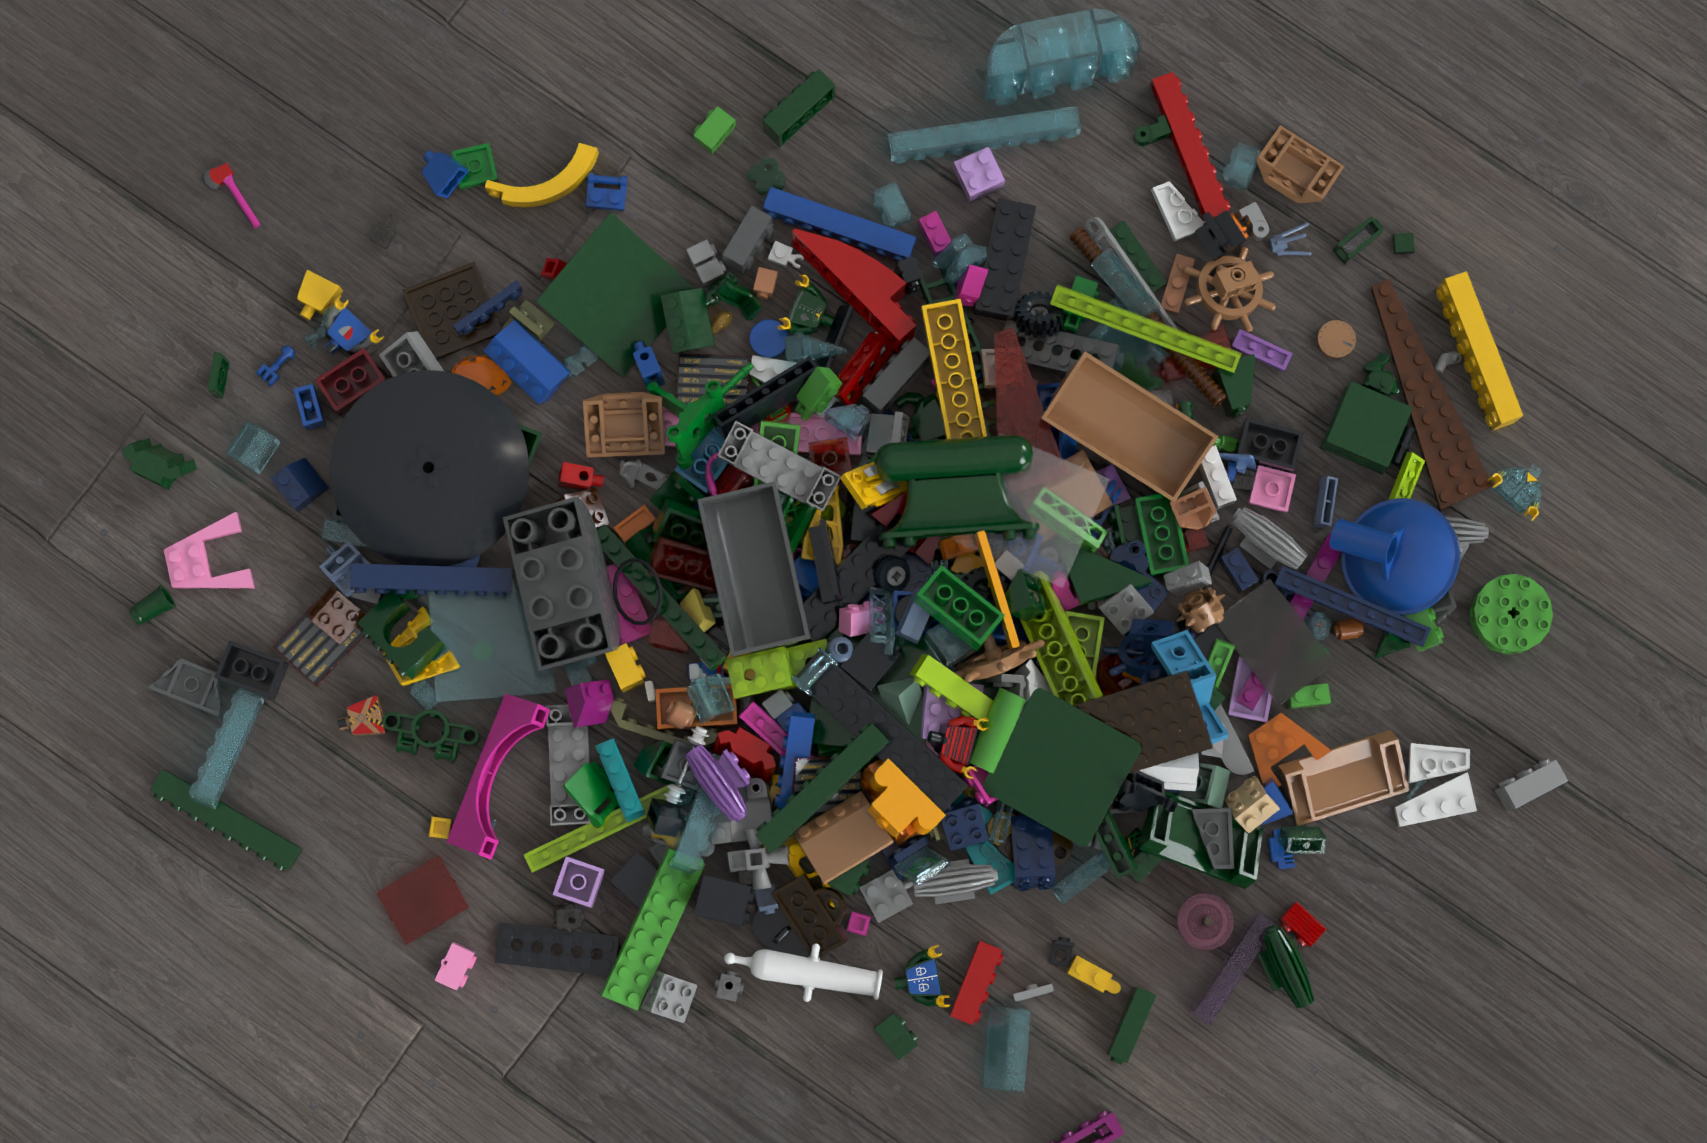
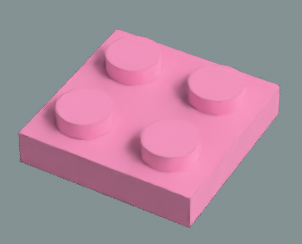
(1272, 489)

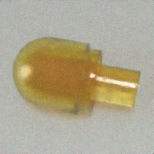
(721, 321)

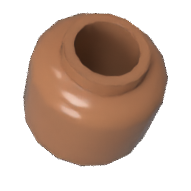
(680, 714)

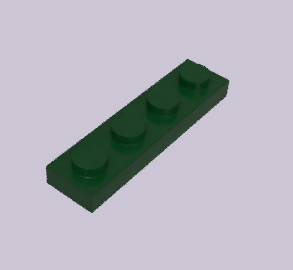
(1138, 256)

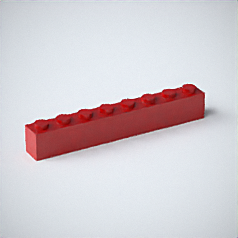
(1189, 145)

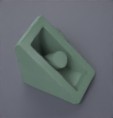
(901, 697)

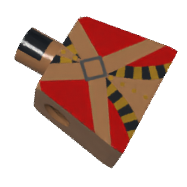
(364, 718)

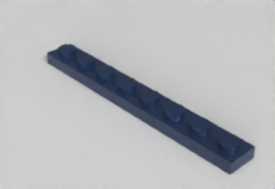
(1352, 606)

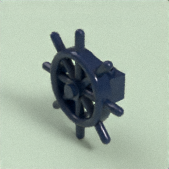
(1138, 643)

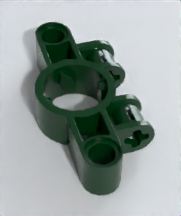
(408, 729)

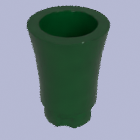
(152, 605)

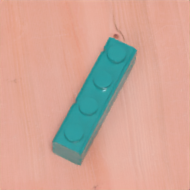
(620, 780)

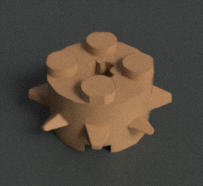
(1201, 609)

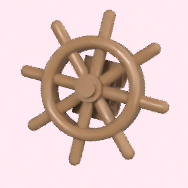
(1232, 280)

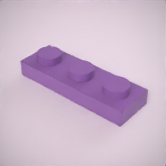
(1263, 350)

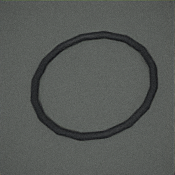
(659, 591)

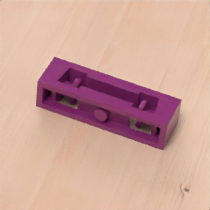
(1086, 1128)

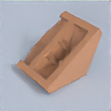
(1194, 509)

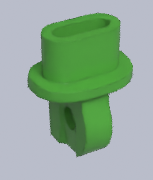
(1226, 444)

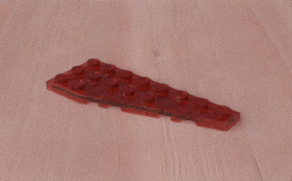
(1016, 397)

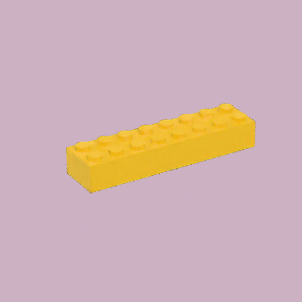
(1478, 351)
(953, 370)

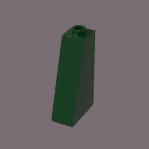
(1130, 1025)

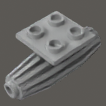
(1468, 532)
(1267, 541)
(957, 882)

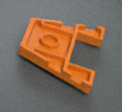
(1278, 740)

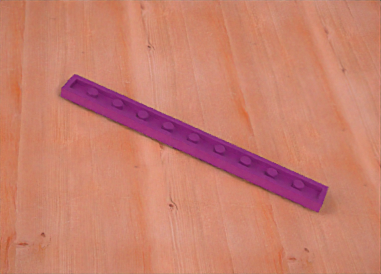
(1318, 570)

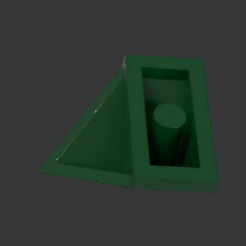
(1389, 644)

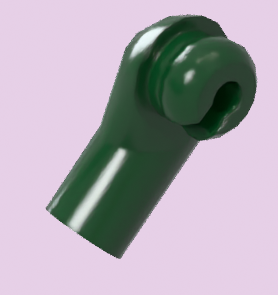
(909, 397)

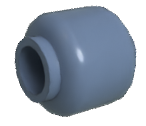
(840, 649)

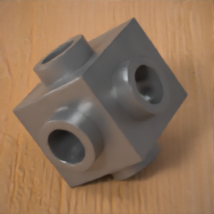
(729, 994)

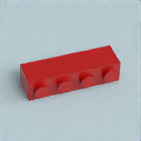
(975, 983)

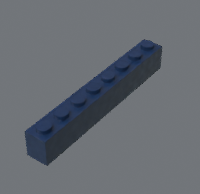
(430, 579)

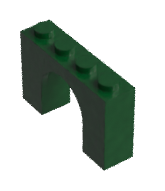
(378, 626)

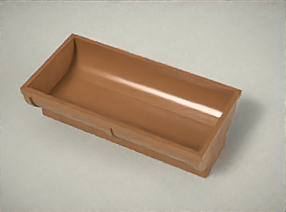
(1128, 426)

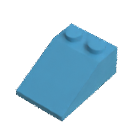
(696, 473)

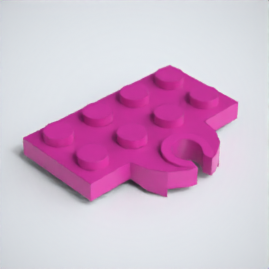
(632, 606)

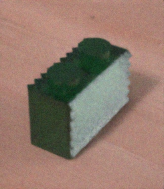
(1302, 839)

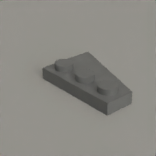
(1216, 835)

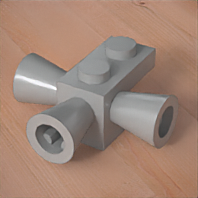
(757, 859)

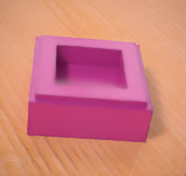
(858, 923)

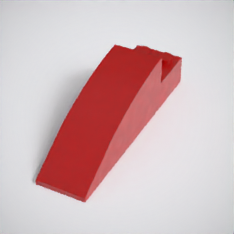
(861, 283)

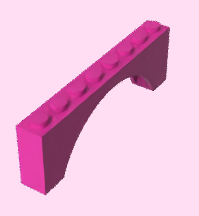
(472, 824)

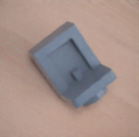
(766, 901)

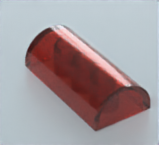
(682, 563)

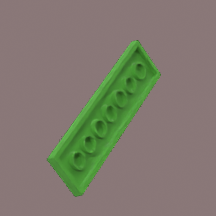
(650, 933)

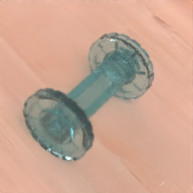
(809, 677)

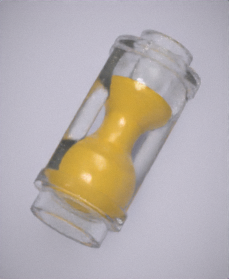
(671, 842)

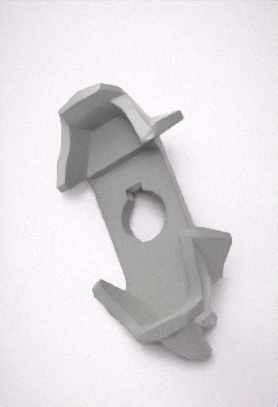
(637, 470)

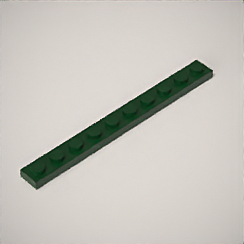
(670, 609)

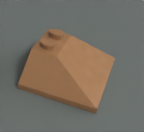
(1297, 167)
(623, 425)

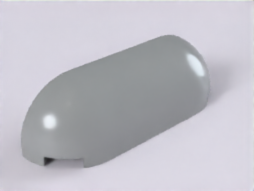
(1233, 752)

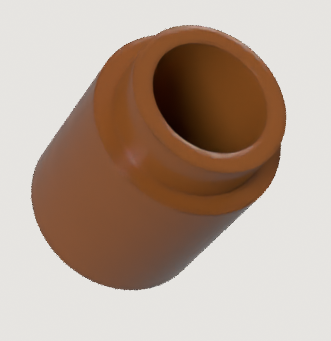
(1347, 629)

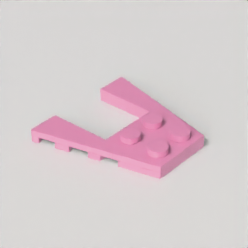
(189, 562)

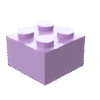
(978, 174)
(579, 882)

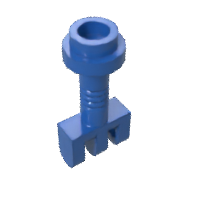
(271, 371)

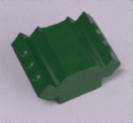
(156, 463)

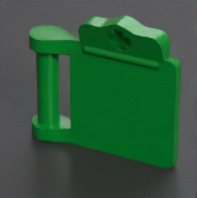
(589, 788)

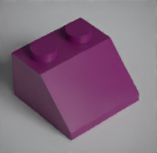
(589, 702)

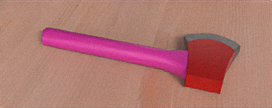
(223, 174)

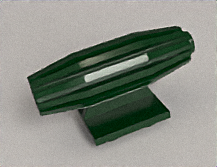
(1285, 966)

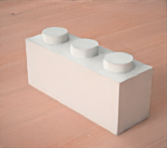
(1216, 479)

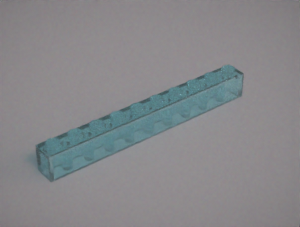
(983, 134)

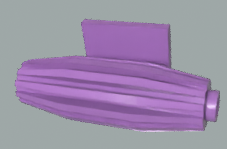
(720, 780)

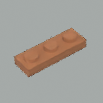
(1176, 284)

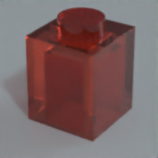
(1195, 540)

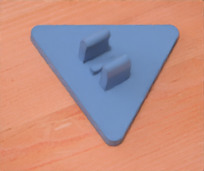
(1243, 461)

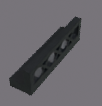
(825, 563)

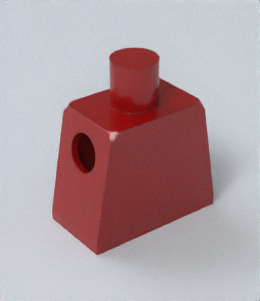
(570, 478)

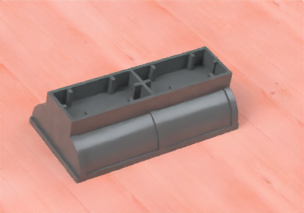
(754, 569)

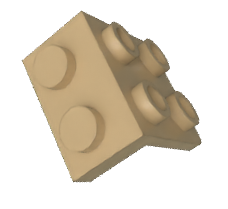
(1251, 804)

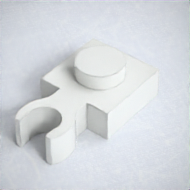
(782, 254)

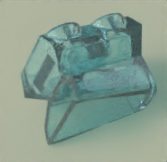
(958, 256)

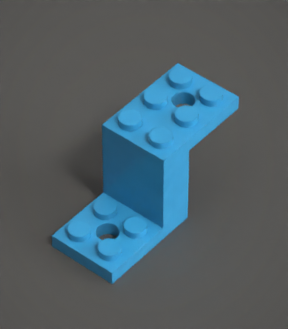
(1200, 673)

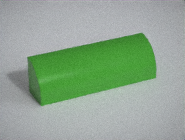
(1001, 723)

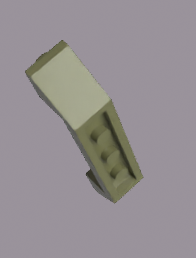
(619, 709)

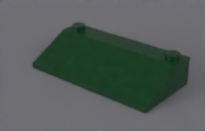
(1178, 840)

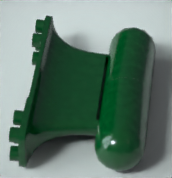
(955, 487)

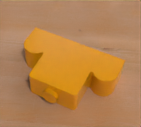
(901, 802)

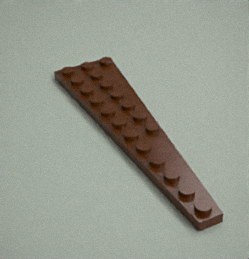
(1444, 443)

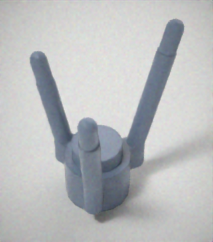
(1279, 242)

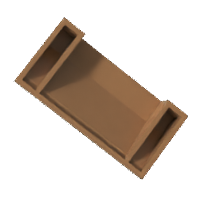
(1344, 778)

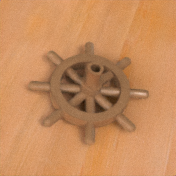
(996, 659)

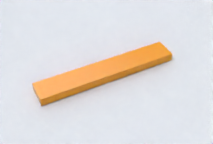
(996, 588)

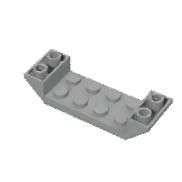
(775, 463)
(566, 755)

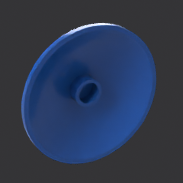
(1398, 555)

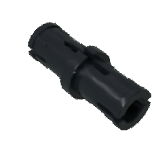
(1403, 446)

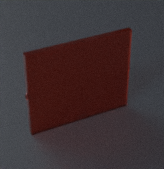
(422, 900)

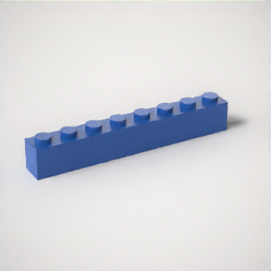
(839, 224)

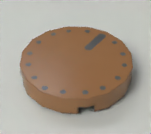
(1336, 339)

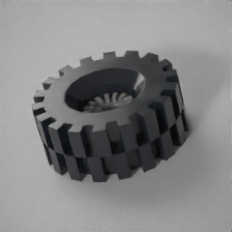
(1037, 315)

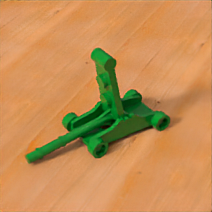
(692, 423)

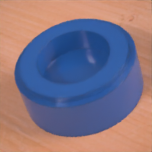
(1231, 470)

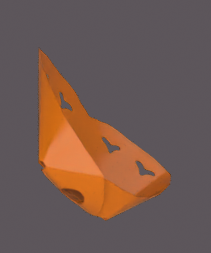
(484, 372)

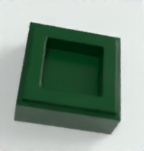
(1403, 243)

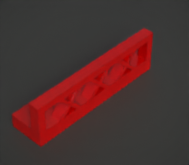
(860, 366)

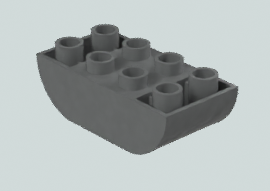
(563, 583)

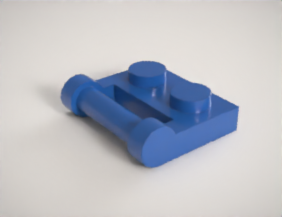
(606, 198)

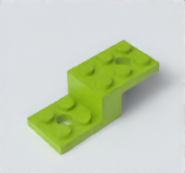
(771, 667)

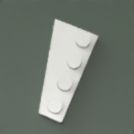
(1440, 802)

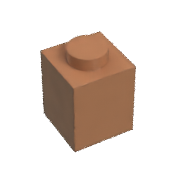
(765, 283)

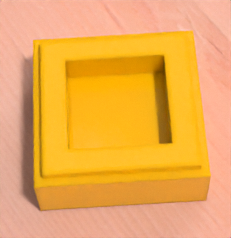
(440, 827)

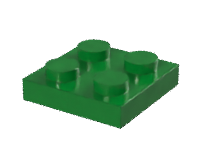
(479, 163)

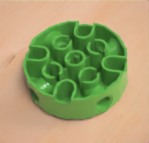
(1499, 629)

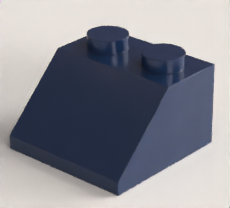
(299, 483)

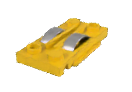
(869, 488)

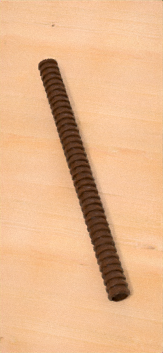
(1186, 362)

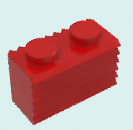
(1301, 924)

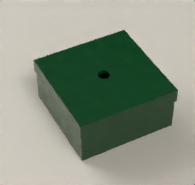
(1366, 427)

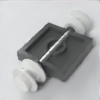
(677, 768)

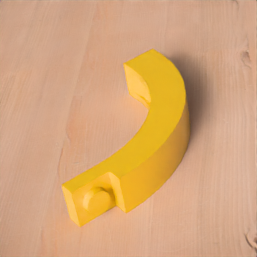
(551, 190)

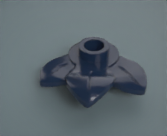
(1128, 559)

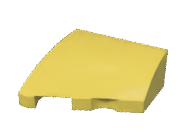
(695, 608)

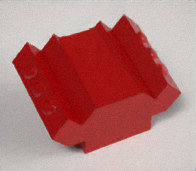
(751, 752)

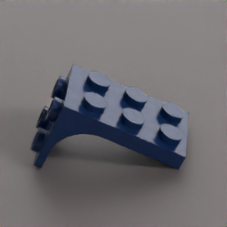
(1032, 854)

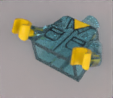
(1519, 488)

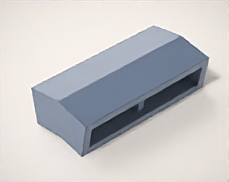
(1325, 502)
(913, 620)

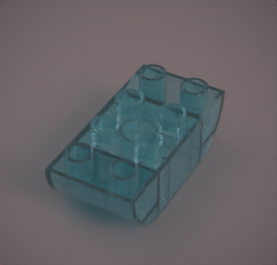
(1060, 52)

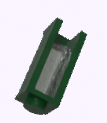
(1358, 240)

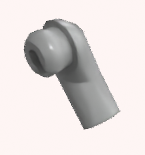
(1447, 359)

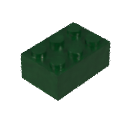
(680, 524)

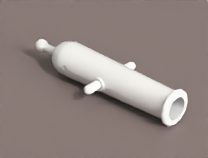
(810, 972)

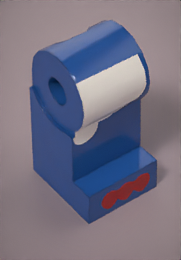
(700, 670)

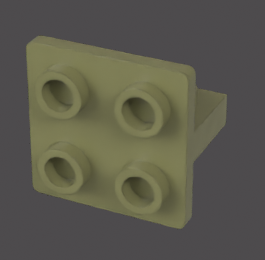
(532, 319)

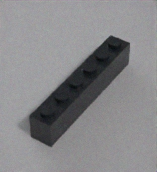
(765, 398)

